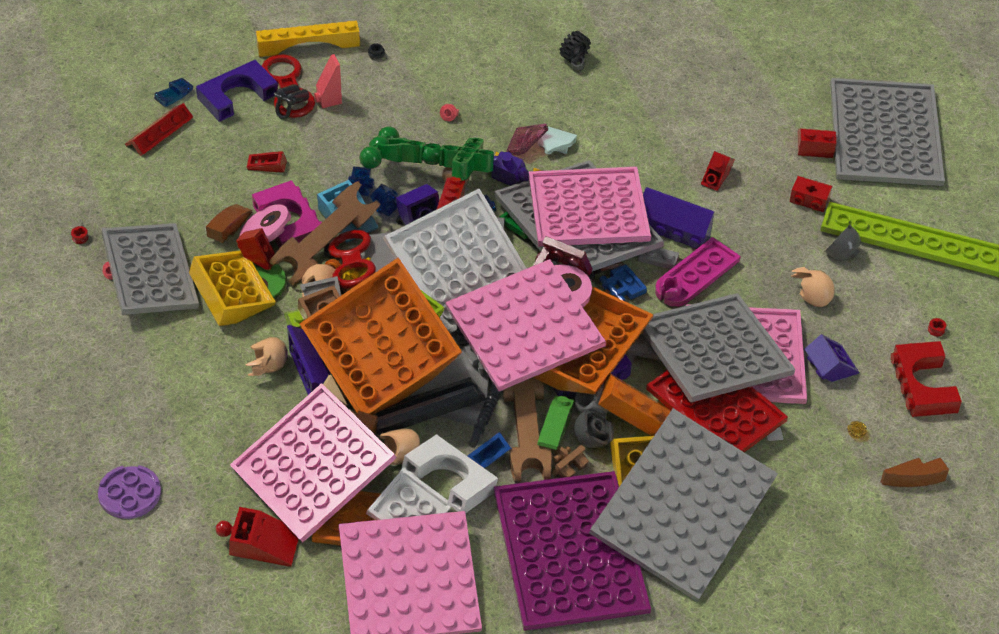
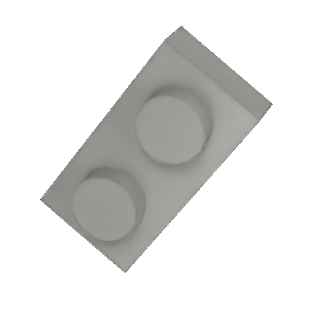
(660, 257)

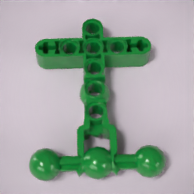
(461, 159)

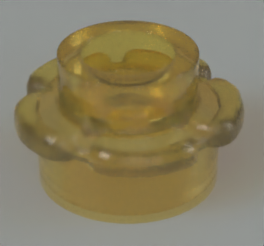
(857, 433)

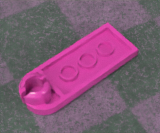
(695, 273)

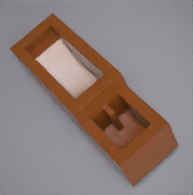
(227, 222)
(915, 473)

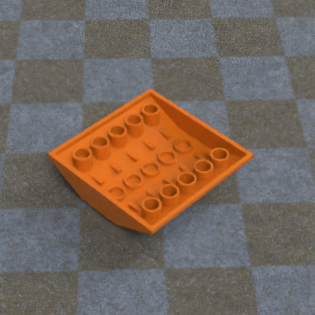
(619, 326)
(381, 339)

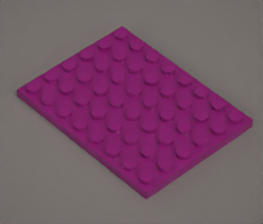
(555, 562)

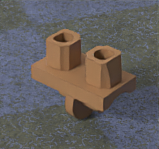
(576, 457)

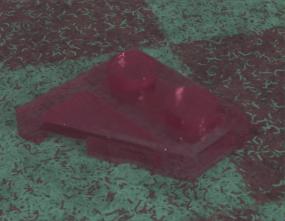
(525, 138)

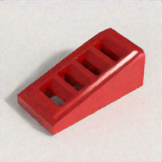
(272, 162)

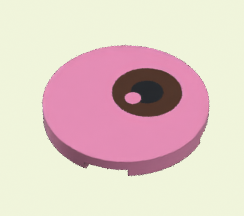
(271, 219)
(577, 282)

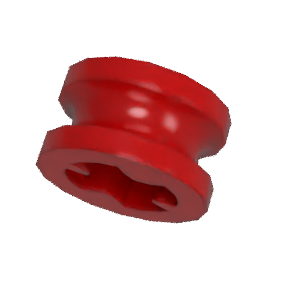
(76, 232)
(940, 324)

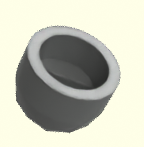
(575, 60)

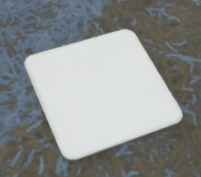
(775, 435)

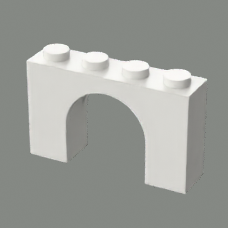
(439, 454)

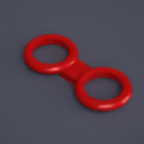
(287, 80)
(351, 258)

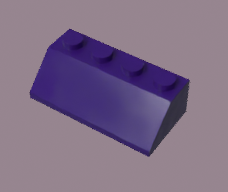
(678, 218)
(306, 359)

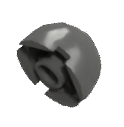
(845, 245)
(593, 428)

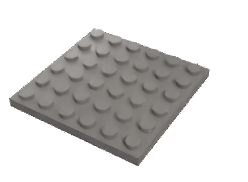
(716, 347)

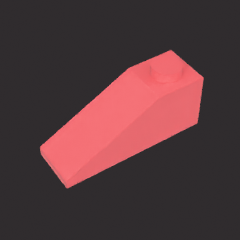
(329, 84)

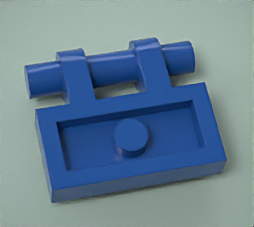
(626, 280)

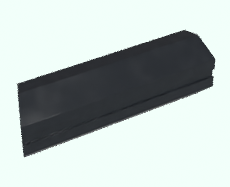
(429, 405)

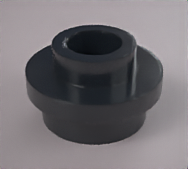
(376, 51)

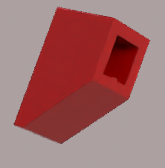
(717, 170)

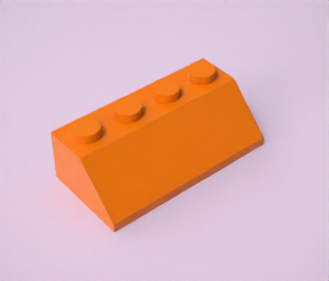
(633, 405)

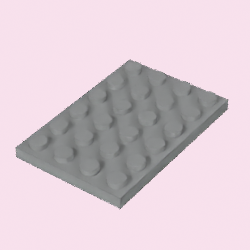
(149, 269)

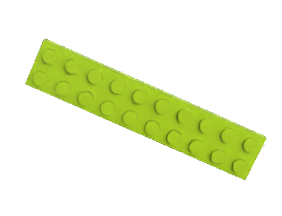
(914, 238)

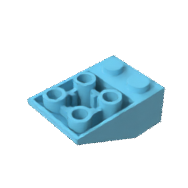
(326, 207)

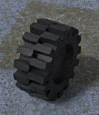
(575, 45)

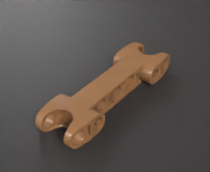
(348, 212)
(527, 453)

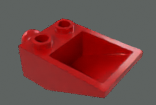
(266, 542)

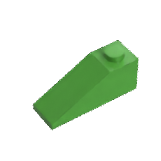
(556, 422)

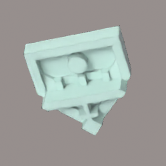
(556, 140)

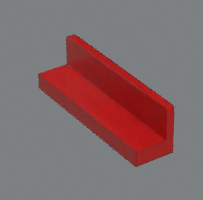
(160, 129)

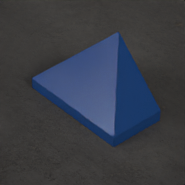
(490, 450)

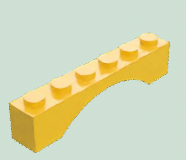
(274, 41)

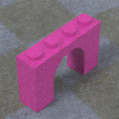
(291, 197)

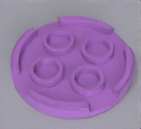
(129, 491)

